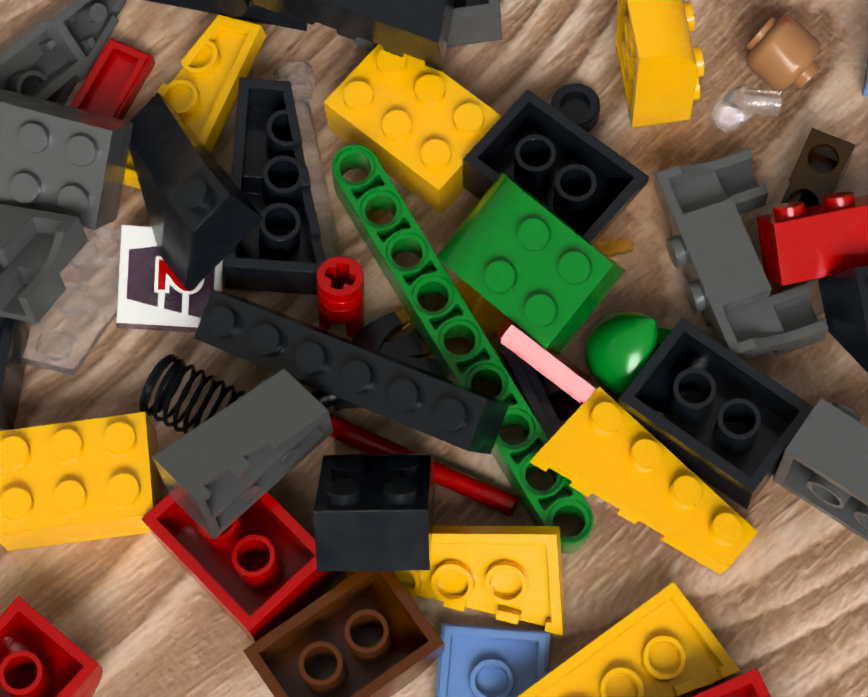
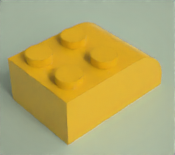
(658, 60)

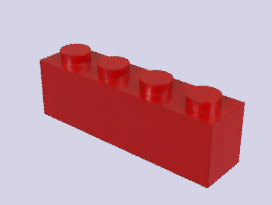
(814, 240)

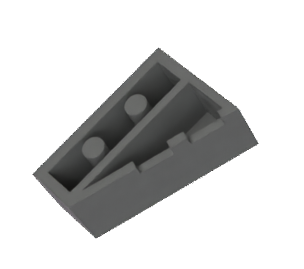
(243, 451)

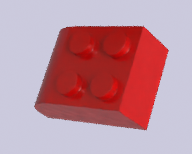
(254, 570)
(40, 658)

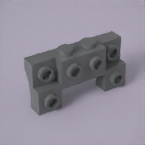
(32, 255)
(722, 263)

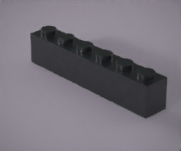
(353, 372)

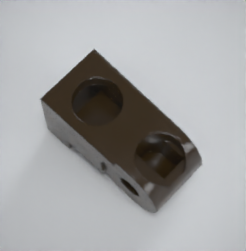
(818, 168)

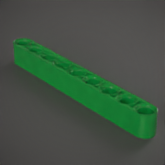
(452, 321)

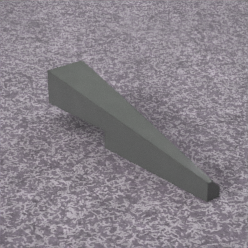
(57, 48)

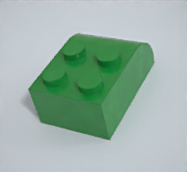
(530, 263)

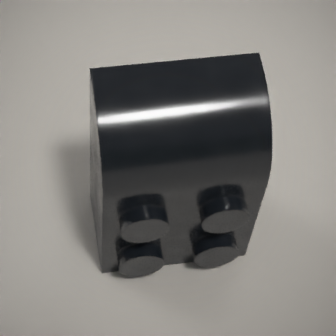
(556, 164)
(715, 412)
(374, 512)

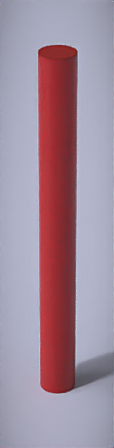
(443, 474)

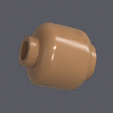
(783, 53)

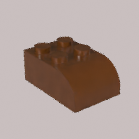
(349, 642)

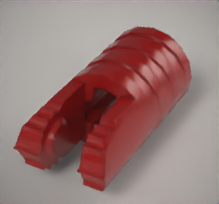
(341, 294)

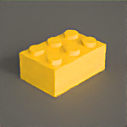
(411, 121)
(77, 481)

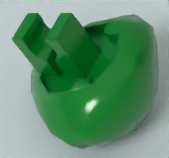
(621, 347)

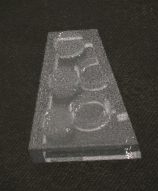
(83, 311)

